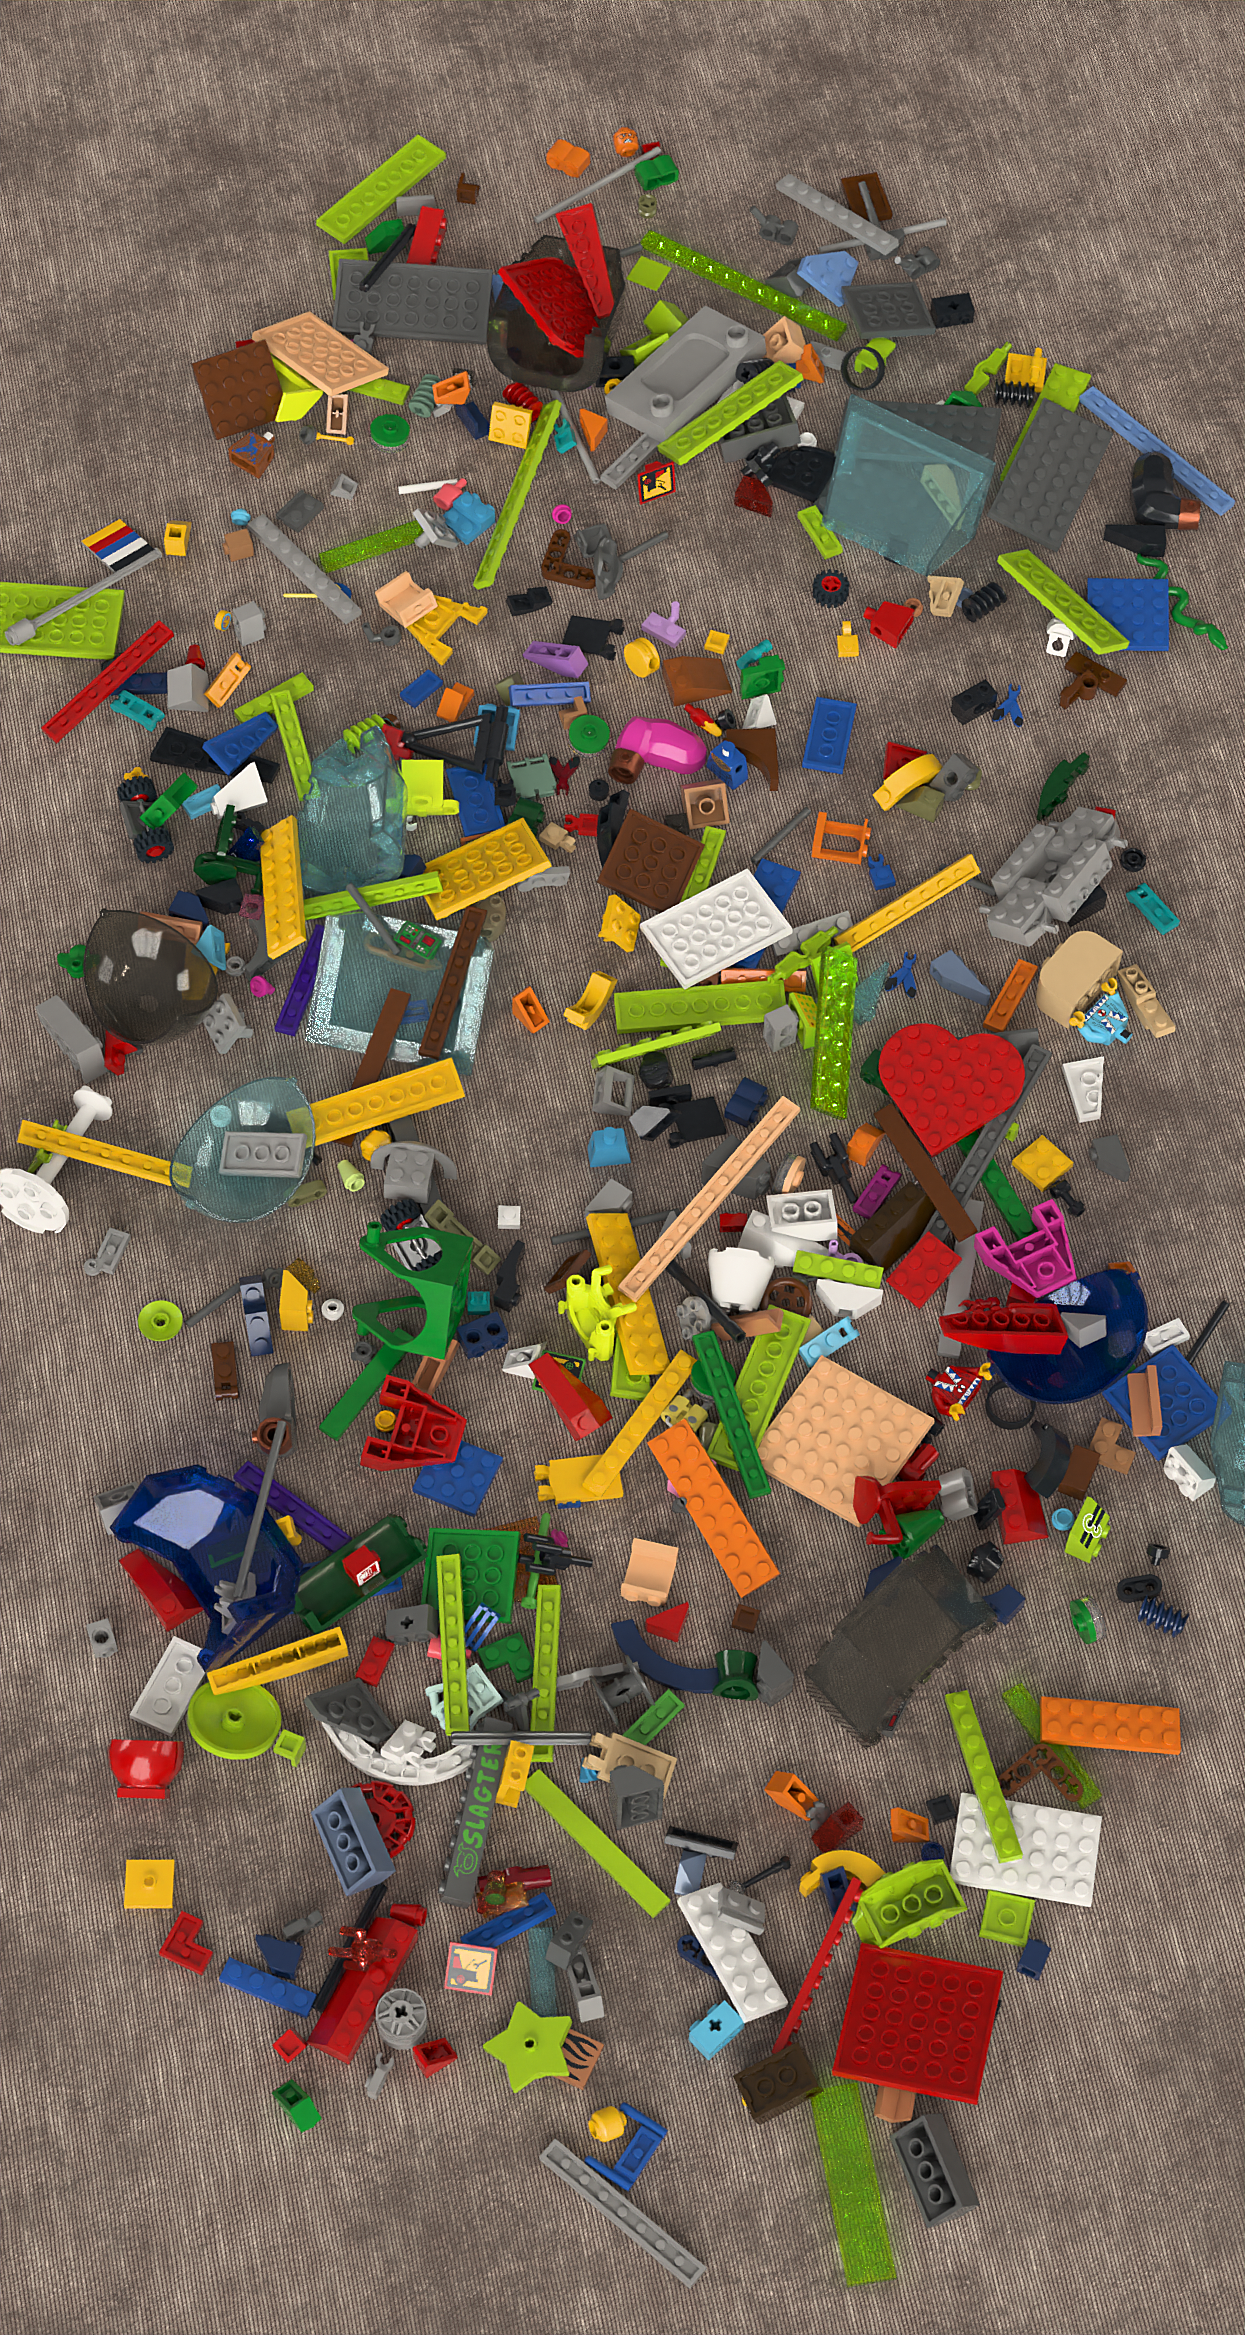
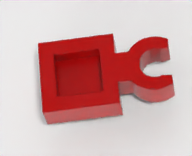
(585, 824)

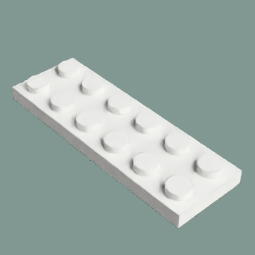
(732, 1956)

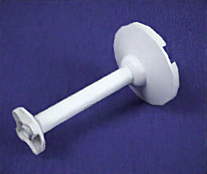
(30, 1197)

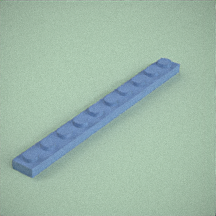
(1147, 442)

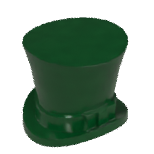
(736, 1675)

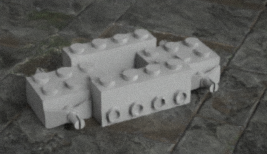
(1051, 875)

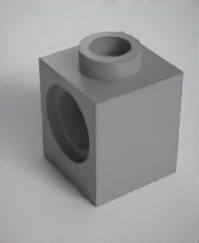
(98, 1630)

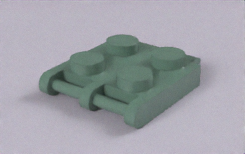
(532, 777)

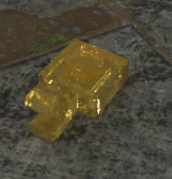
(304, 1275)

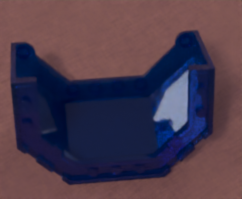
(204, 1530)

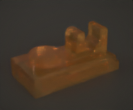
(516, 1899)

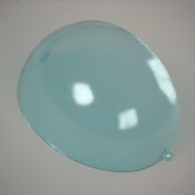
(258, 1106)

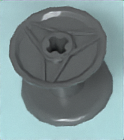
(622, 1690)

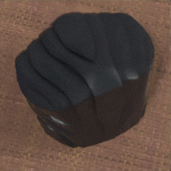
(655, 1070)
(985, 1562)

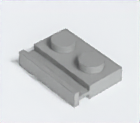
(741, 1911)

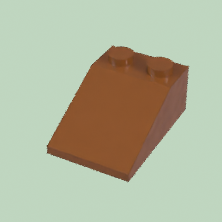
(694, 679)

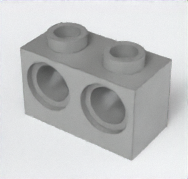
(780, 1028)

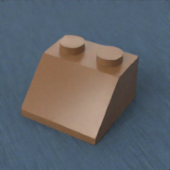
(705, 803)

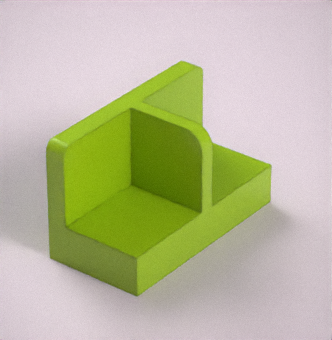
(867, 359)

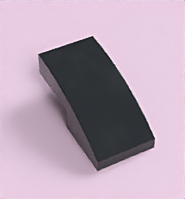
(533, 600)

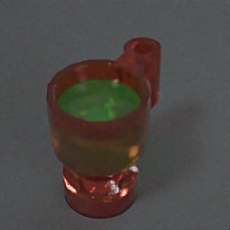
(494, 1892)

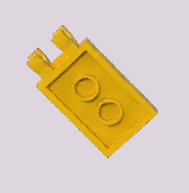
(567, 1479)

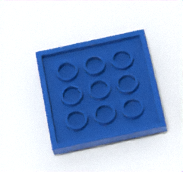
(1134, 609)
(1185, 1401)

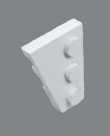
(1085, 1087)

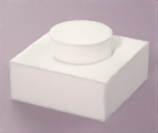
(508, 1217)

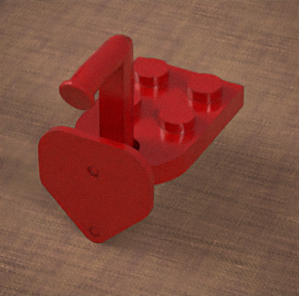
(889, 1500)

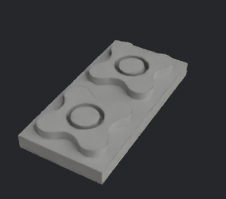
(263, 1154)

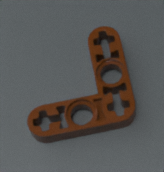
(561, 568)
(1044, 1766)

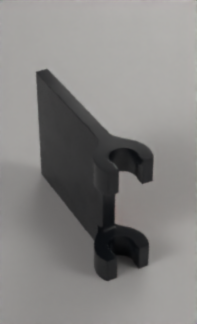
(592, 635)
(698, 1121)

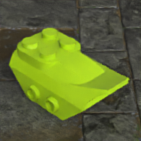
(907, 1903)

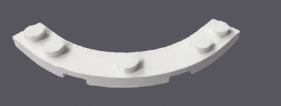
(372, 1763)

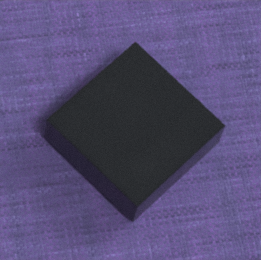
(941, 1809)

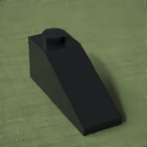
(1143, 539)

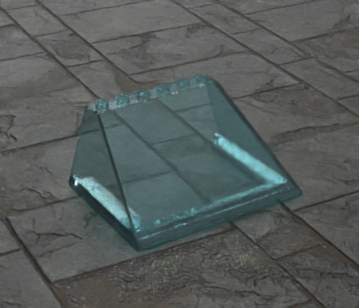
(904, 489)
(357, 976)

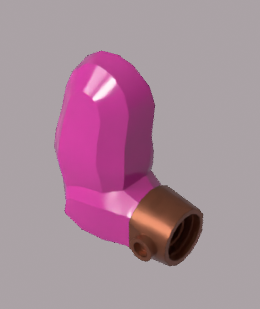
(658, 744)

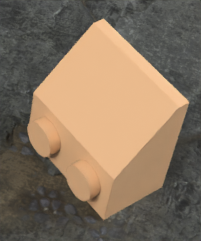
(784, 341)

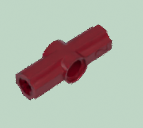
(531, 1877)

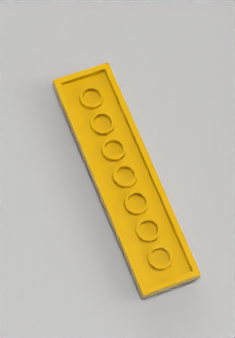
(282, 887)
(386, 1100)
(640, 1329)

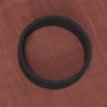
(881, 365)
(999, 1422)

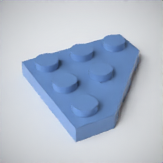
(829, 273)

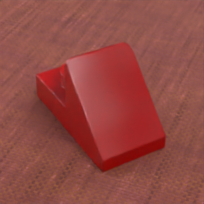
(115, 1053)

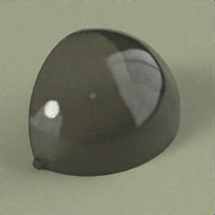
(146, 979)

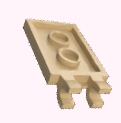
(624, 1751)

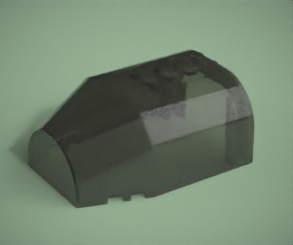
(527, 354)

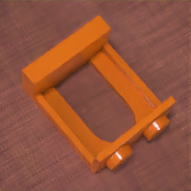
(856, 831)

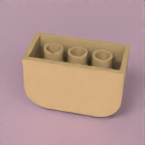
(1075, 975)

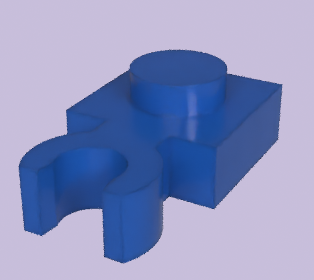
(880, 875)

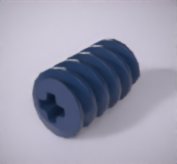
(1162, 1616)

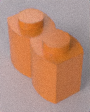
(568, 158)

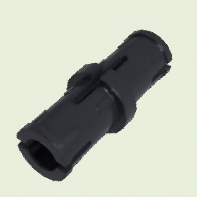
(713, 1058)

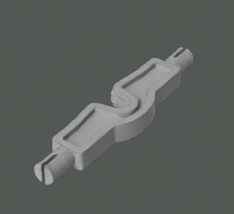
(601, 1674)

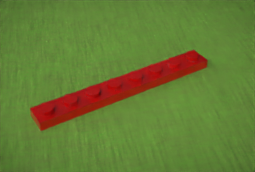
(107, 681)
(822, 1959)

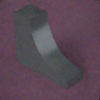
(261, 961)

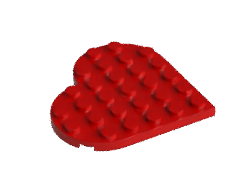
(555, 300)
(949, 1083)

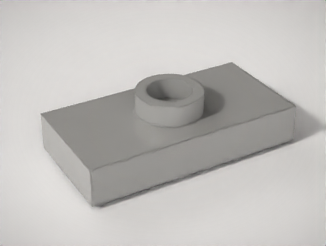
(829, 356)

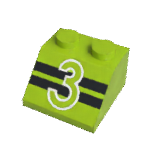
(1087, 1531)

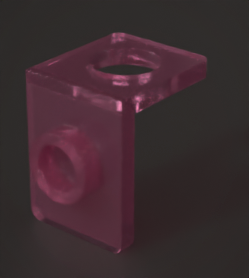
(252, 901)

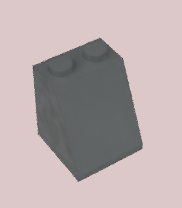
(752, 1184)

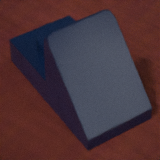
(834, 1886)

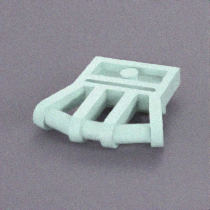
(481, 1697)

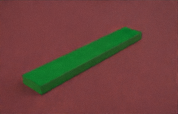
(363, 1388)

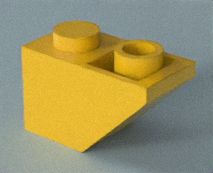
(177, 537)

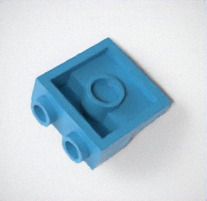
(469, 517)
(512, 720)

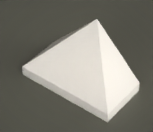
(759, 714)

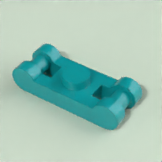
(754, 654)
(137, 710)

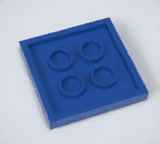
(460, 1483)

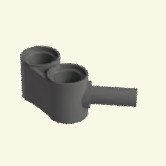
(773, 230)
(916, 266)

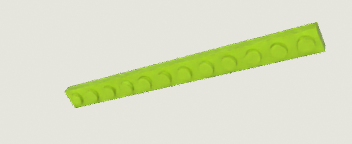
(517, 495)

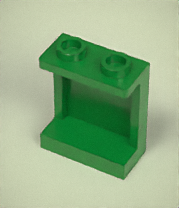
(169, 801)

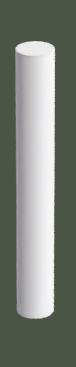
(424, 486)

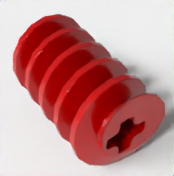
(519, 395)

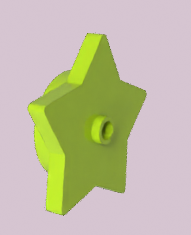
(540, 2060)

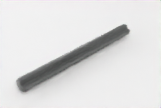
(526, 1737)

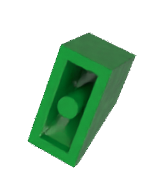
(383, 236)
(297, 2105)

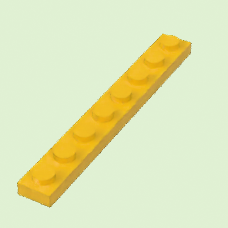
(909, 903)
(94, 1152)
(639, 1424)

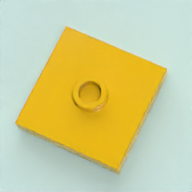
(149, 1884)

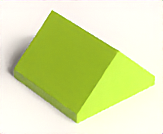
(665, 318)
(644, 347)

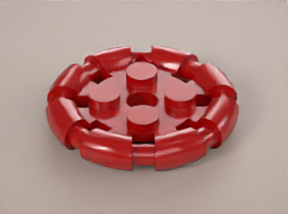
(387, 1814)

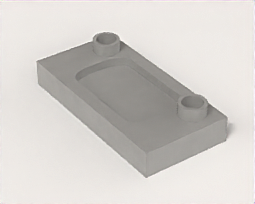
(684, 374)

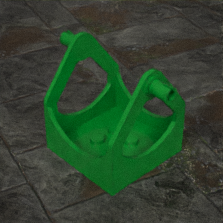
(441, 1289)

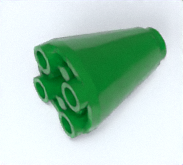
(916, 1529)

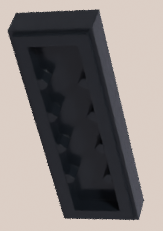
(700, 1842)

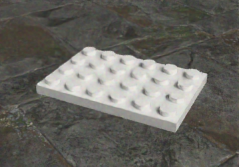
(716, 928)
(1055, 1846)

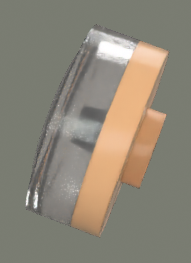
(789, 1174)

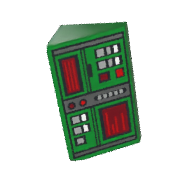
(418, 940)

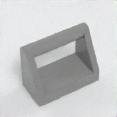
(603, 1090)

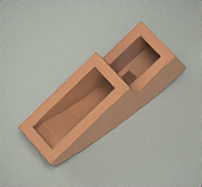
(433, 1370)

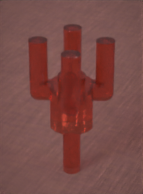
(362, 1950)

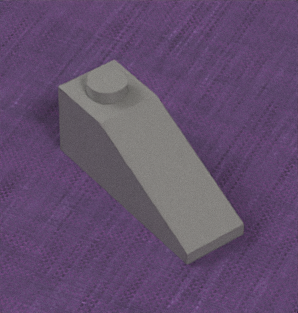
(585, 1987)

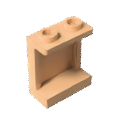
(405, 599)

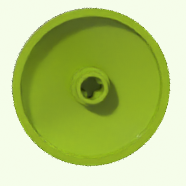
(234, 1722)

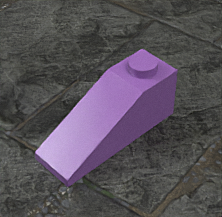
(559, 658)

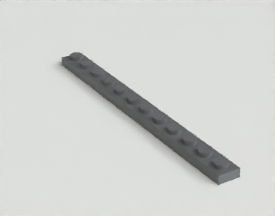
(989, 1142)

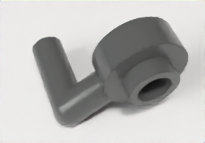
(389, 635)

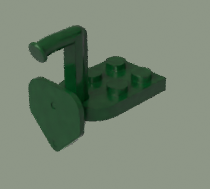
(222, 866)

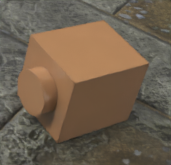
(238, 545)

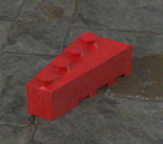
(428, 236)

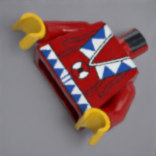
(956, 1388)

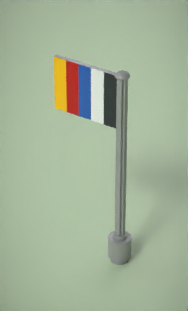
(115, 547)

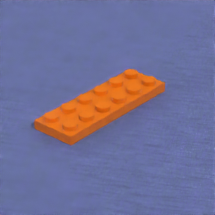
(1110, 1725)

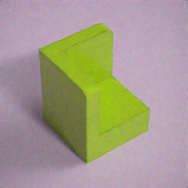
(290, 1746)

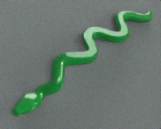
(1199, 626)

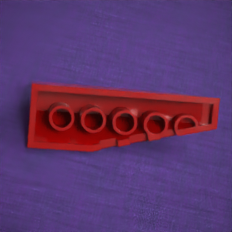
(1011, 1329)

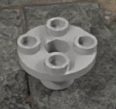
(694, 1317)

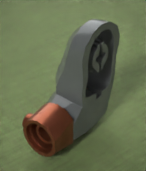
(275, 1406)

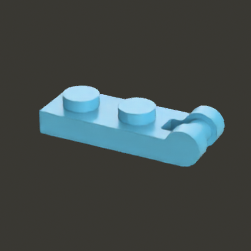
(827, 1341)

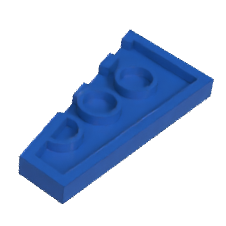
(237, 744)

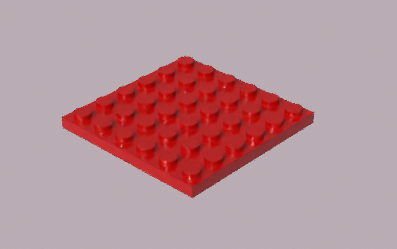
(918, 2023)

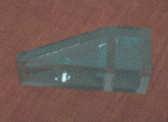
(868, 995)

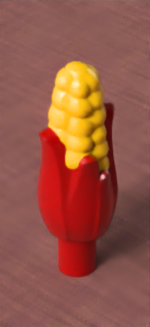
(703, 720)

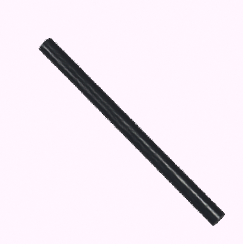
(1206, 1333)

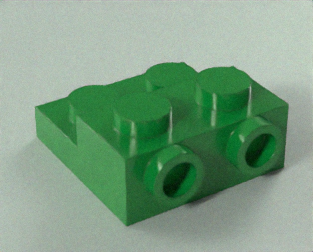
(762, 679)

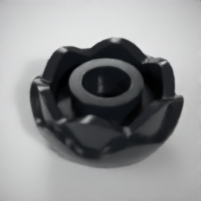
(1133, 854)

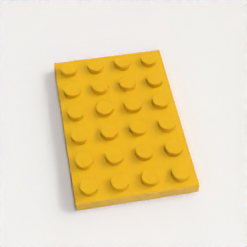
(485, 867)

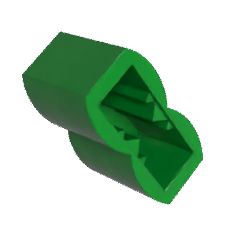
(656, 172)

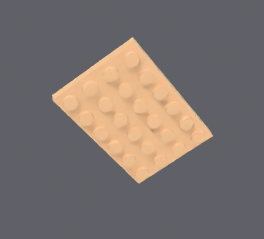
(320, 353)

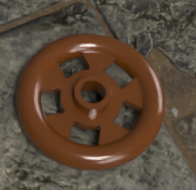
(800, 1290)

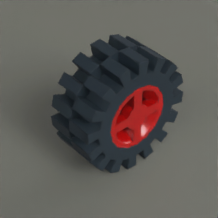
(823, 588)

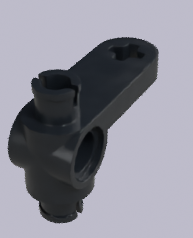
(759, 463)

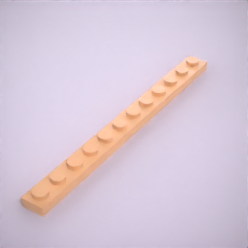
(708, 1199)

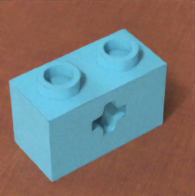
(709, 2041)

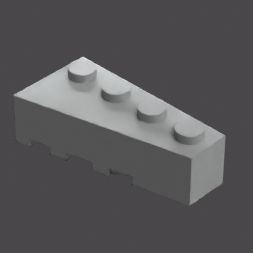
(72, 1037)

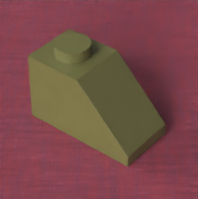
(923, 803)

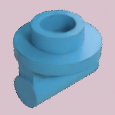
(587, 1774)

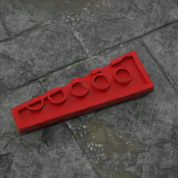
(585, 244)

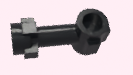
(1062, 1189)

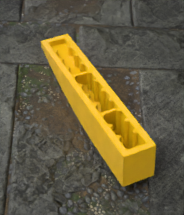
(280, 1662)

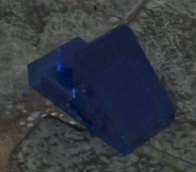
(248, 846)

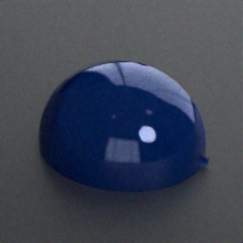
(1087, 1370)

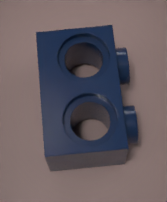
(479, 1330)

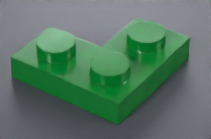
(508, 1651)

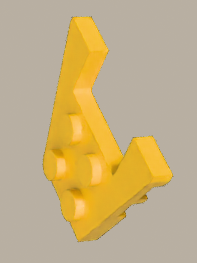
(437, 621)

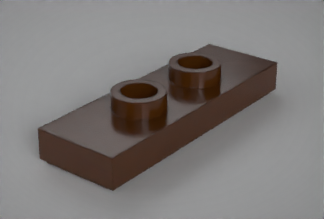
(1107, 679)

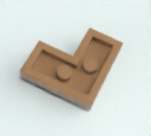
(1104, 1443)

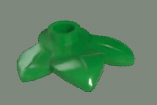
(73, 961)

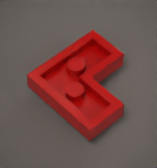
(180, 1944)

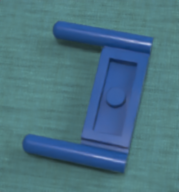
(636, 2154)

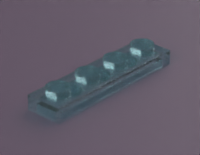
(541, 1973)

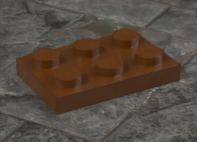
(854, 198)

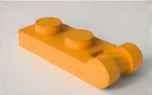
(227, 680)

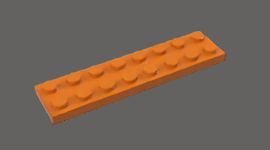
(714, 1508)

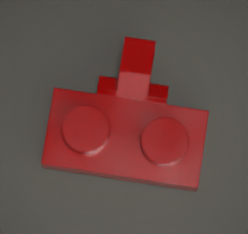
(394, 738)

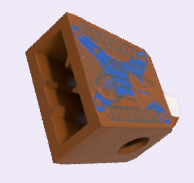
(253, 453)

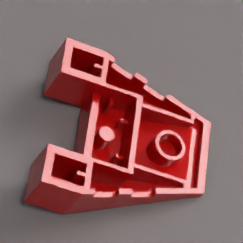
(422, 1434)

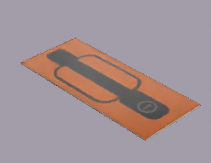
(844, 1231)

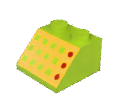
(806, 1012)

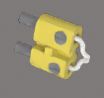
(680, 1408)

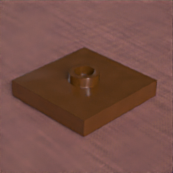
(569, 1267)

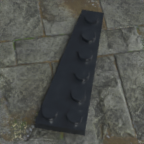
(186, 751)

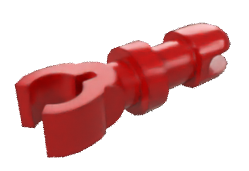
(980, 1304)

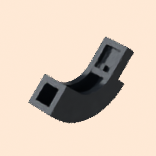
(1052, 1462)

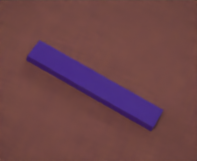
(302, 986)
(289, 1504)

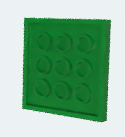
(487, 1569)

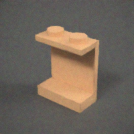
(649, 1572)

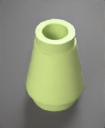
(351, 1176)

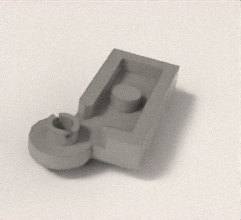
(549, 877)
(109, 1253)

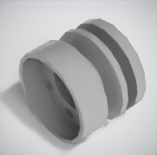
(404, 2031)

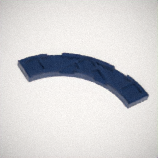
(657, 1668)

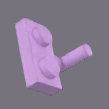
(665, 629)

